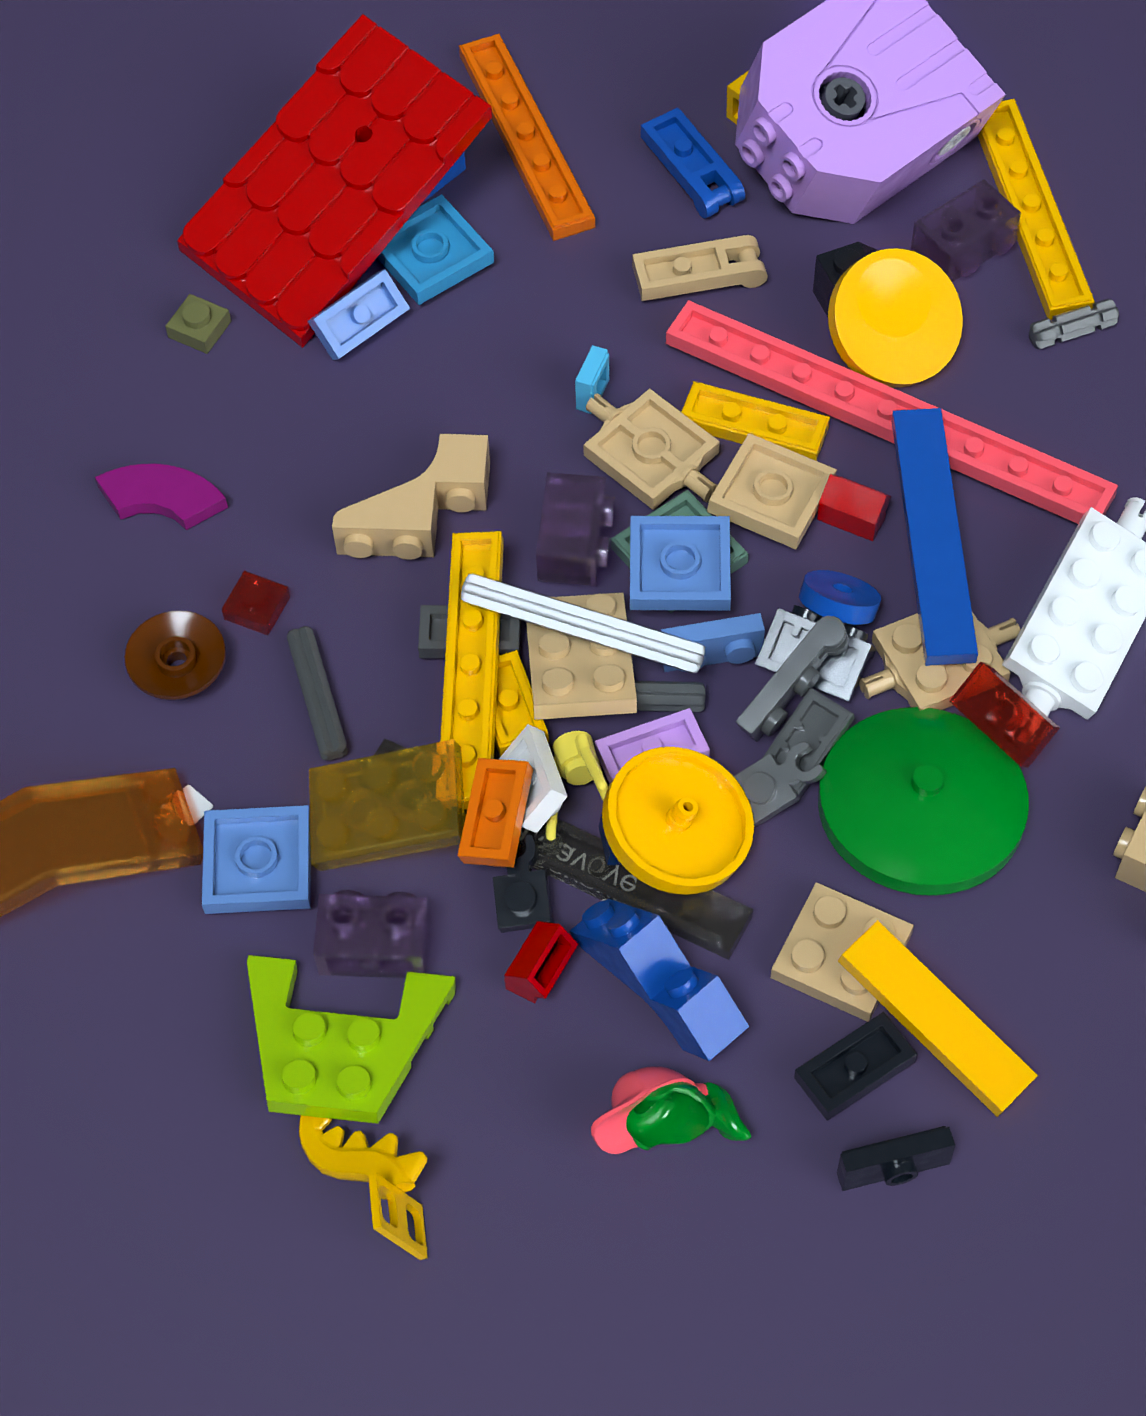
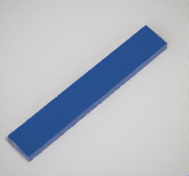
(934, 538)

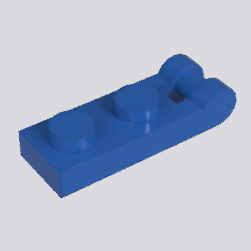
(692, 162)

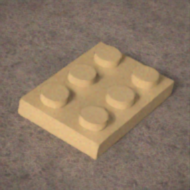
(577, 675)

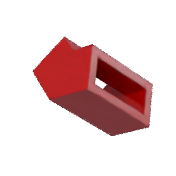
(852, 507)
(521, 972)

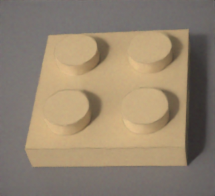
(771, 491)
(818, 939)

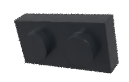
(855, 1066)

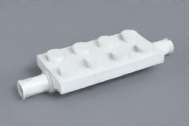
(1085, 615)

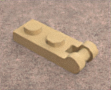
(699, 267)

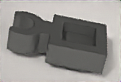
(771, 784)

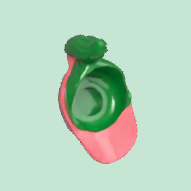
(664, 1108)

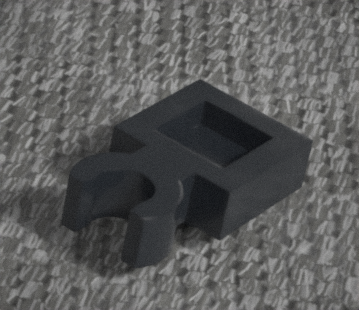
(523, 893)

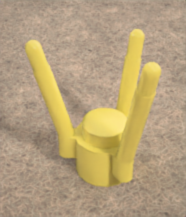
(578, 765)

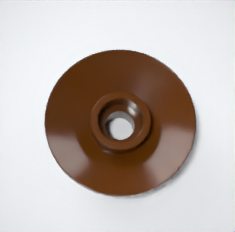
(173, 638)

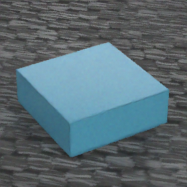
(592, 377)

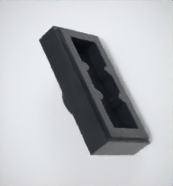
(895, 1159)

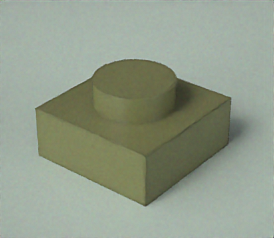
(198, 323)

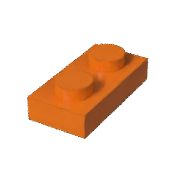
(495, 812)

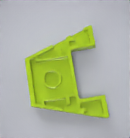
(334, 1060)

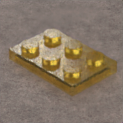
(386, 805)

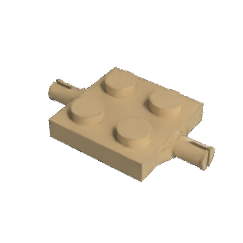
(651, 448)
(930, 685)

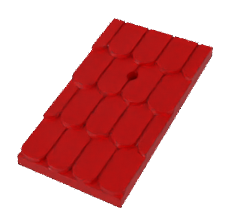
(334, 178)

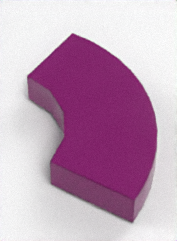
(161, 491)

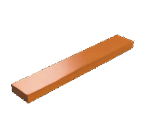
(527, 137)

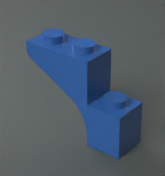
(649, 962)

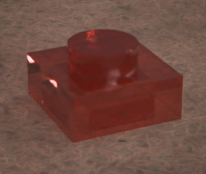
(255, 603)

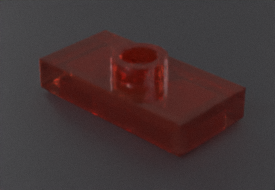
(1004, 714)

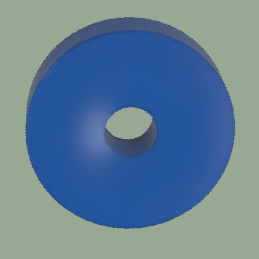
(840, 596)

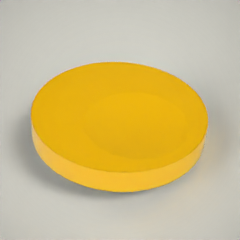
(895, 317)
(677, 820)

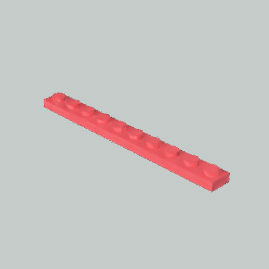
(870, 407)

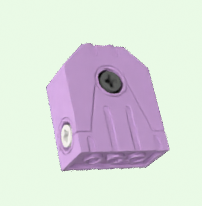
(859, 105)

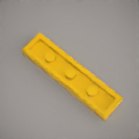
(937, 1018)

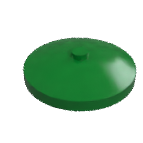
(922, 801)

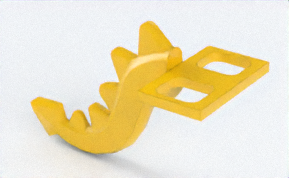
(380, 1167)

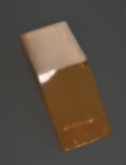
(93, 833)

